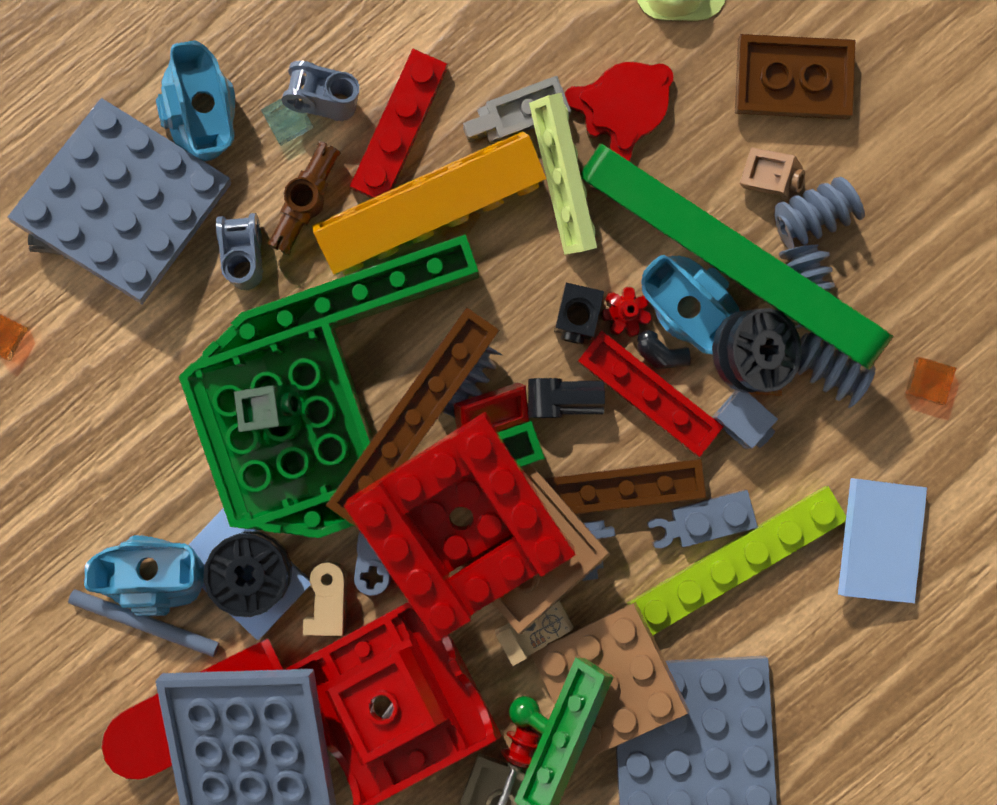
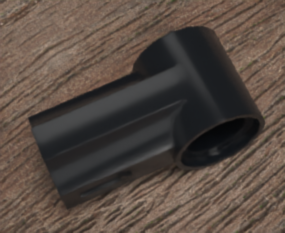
(557, 398)

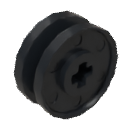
(757, 350)
(225, 580)

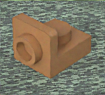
(773, 173)

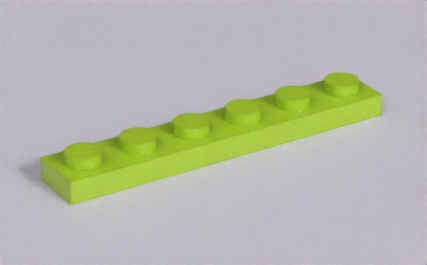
(740, 559)

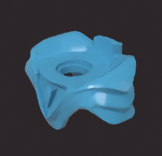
(189, 73)
(676, 277)
(117, 575)

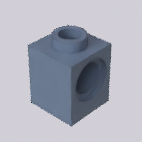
(746, 420)

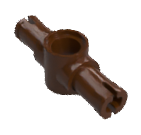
(311, 179)

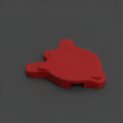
(624, 103)

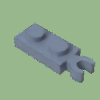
(707, 520)

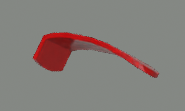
(136, 738)

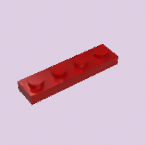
(399, 124)
(650, 394)

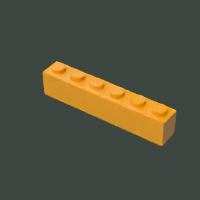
(429, 203)

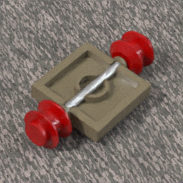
(496, 781)

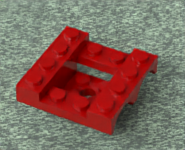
(419, 545)
(433, 698)

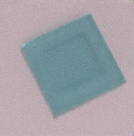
(285, 122)

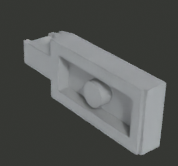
(510, 112)

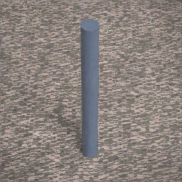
(144, 623)

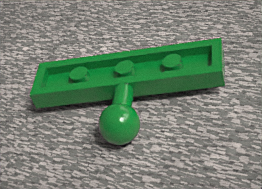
(562, 733)

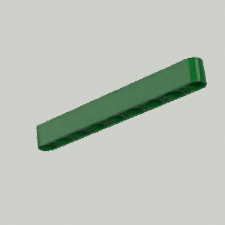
(737, 257)

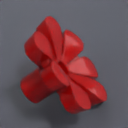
(621, 317)

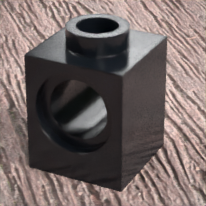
(581, 296)

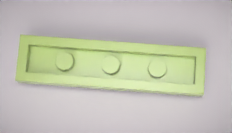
(563, 174)

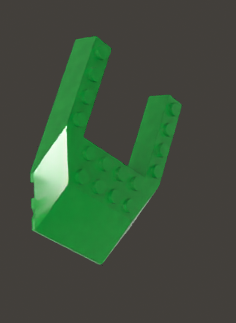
(289, 473)

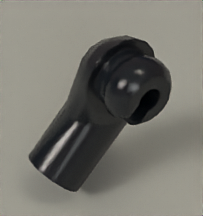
(659, 355)

